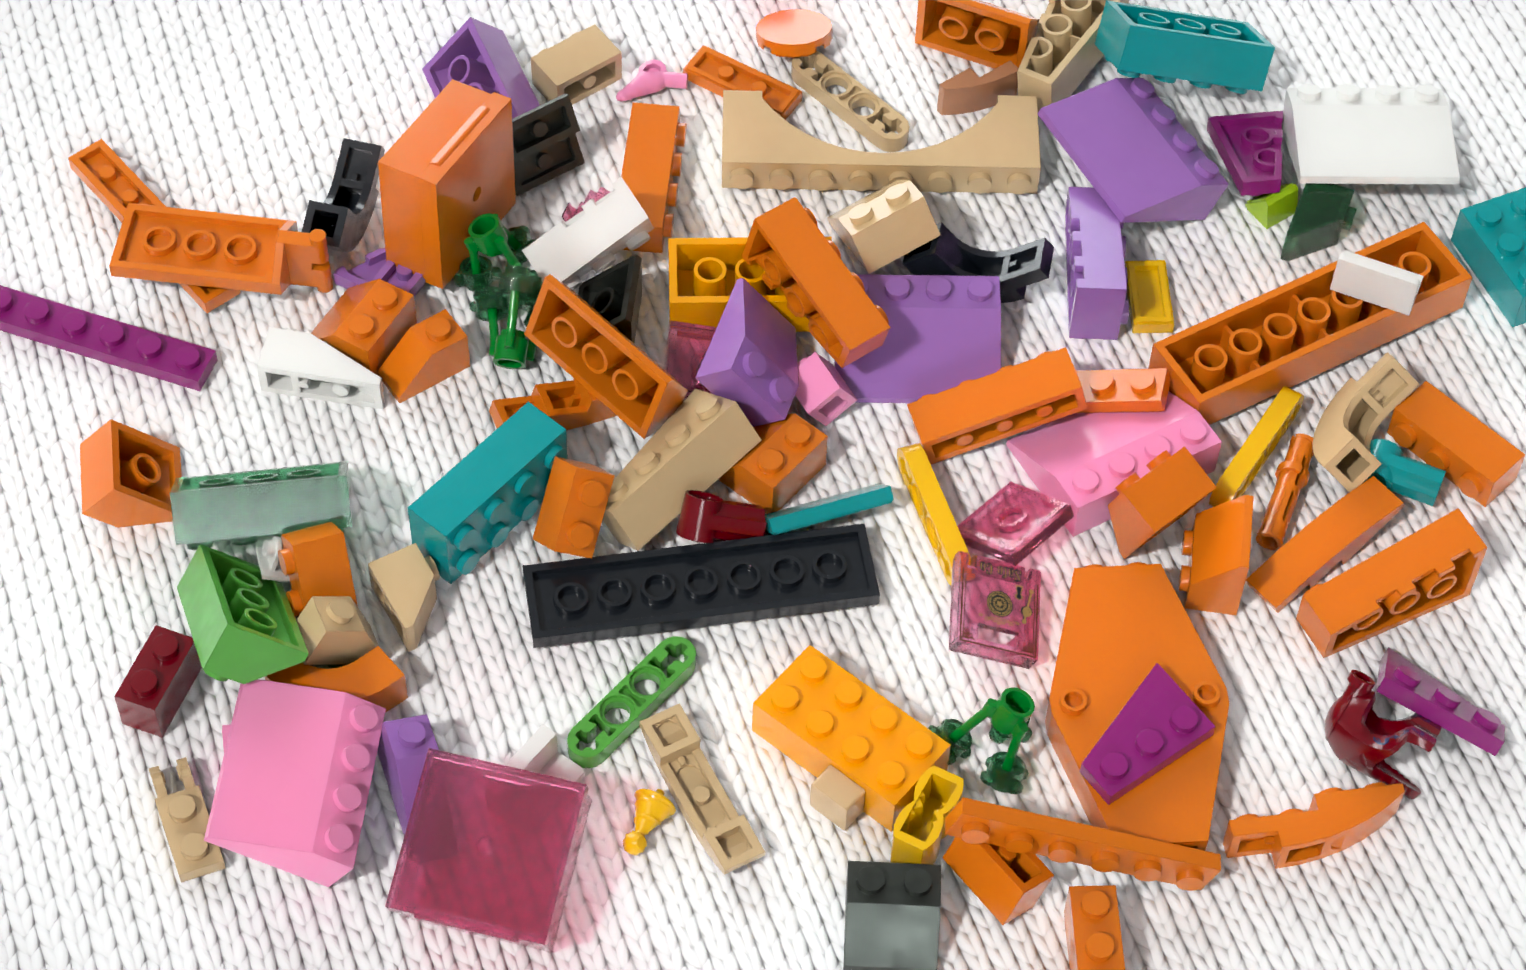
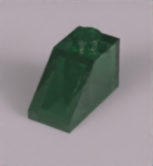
(1318, 219)

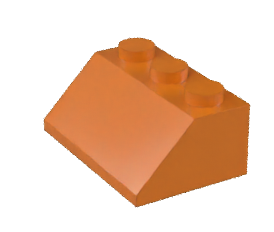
(974, 30)

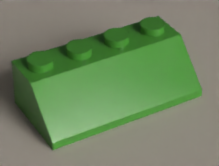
(238, 619)

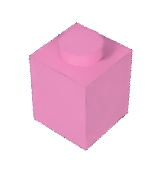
(822, 389)

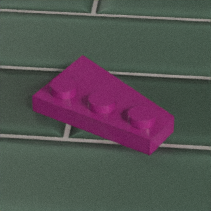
(1436, 702)

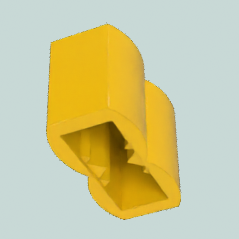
(922, 822)

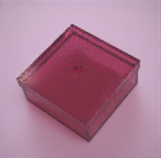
(490, 850)

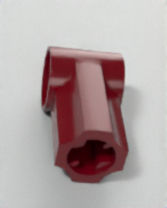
(711, 517)

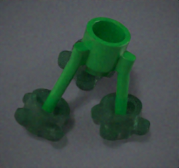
(494, 239)
(491, 304)
(1008, 721)

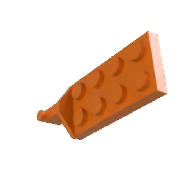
(219, 250)

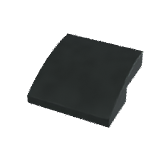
(545, 143)

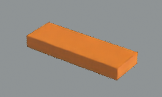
(719, 73)

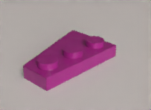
(1250, 149)
(1145, 737)

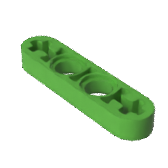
(636, 704)

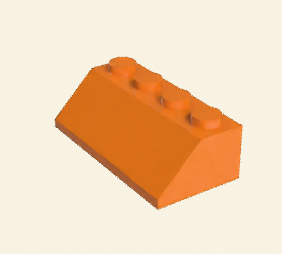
(602, 359)

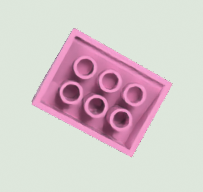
(1092, 453)
(296, 778)

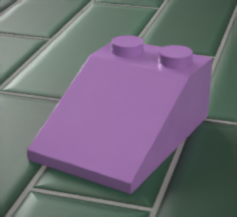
(752, 357)

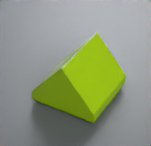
(1274, 207)

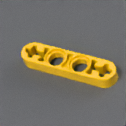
(1257, 447)
(931, 506)

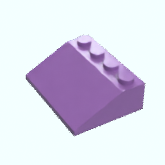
(1135, 152)
(938, 336)

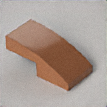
(972, 93)

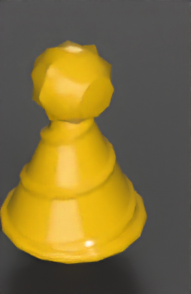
(650, 811)

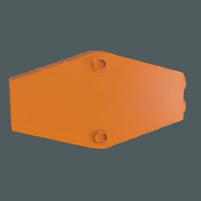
(1110, 640)

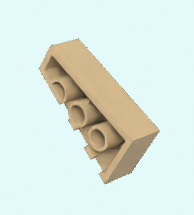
(685, 454)

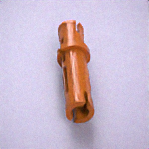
(1291, 478)

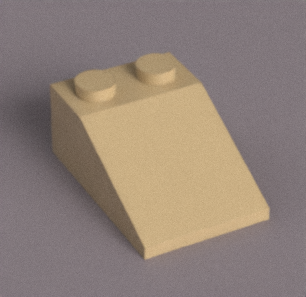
(885, 224)

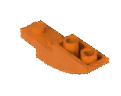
(1330, 825)

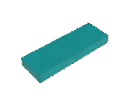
(828, 508)

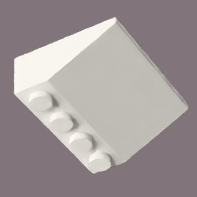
(1370, 135)

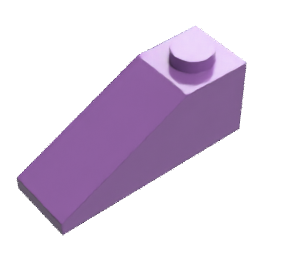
(402, 758)

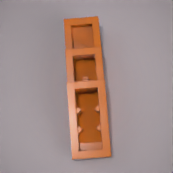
(563, 401)
(1325, 543)

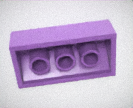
(484, 60)

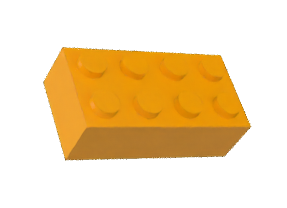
(705, 274)
(832, 718)

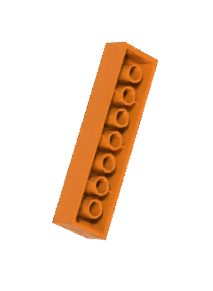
(1304, 329)

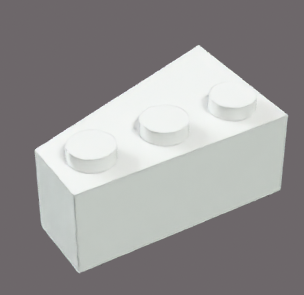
(591, 237)

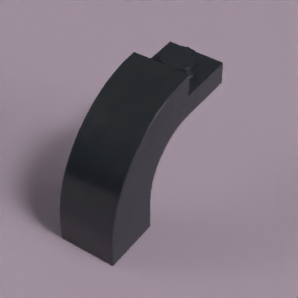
(350, 198)
(952, 257)

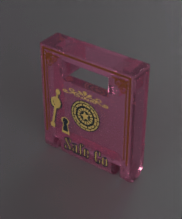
(998, 599)

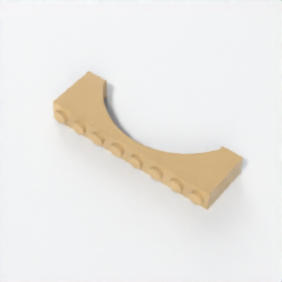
(771, 153)

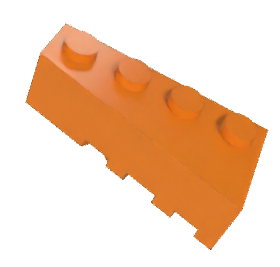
(816, 282)
(1394, 585)

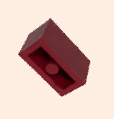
(158, 681)

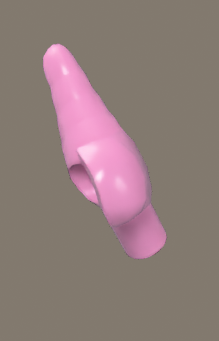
(652, 79)

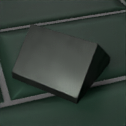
(617, 294)

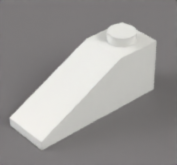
(310, 368)

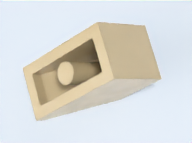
(406, 590)
(334, 631)

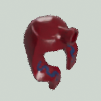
(1366, 740)

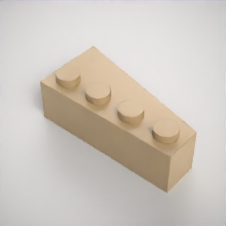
(1061, 50)

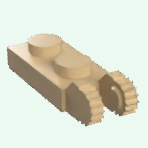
(185, 824)

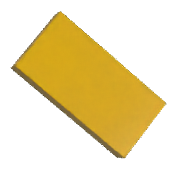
(1149, 297)

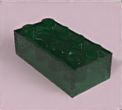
(260, 503)

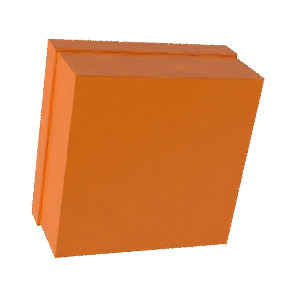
(445, 175)

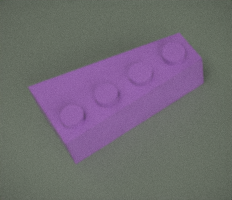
(1094, 267)

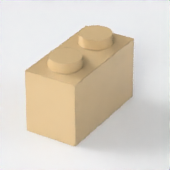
(577, 66)

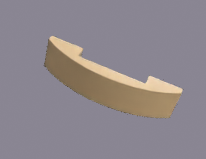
(698, 791)

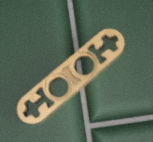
(854, 96)

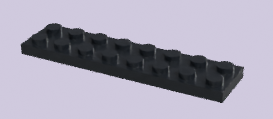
(700, 585)

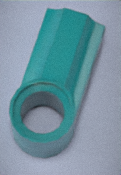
(1405, 474)

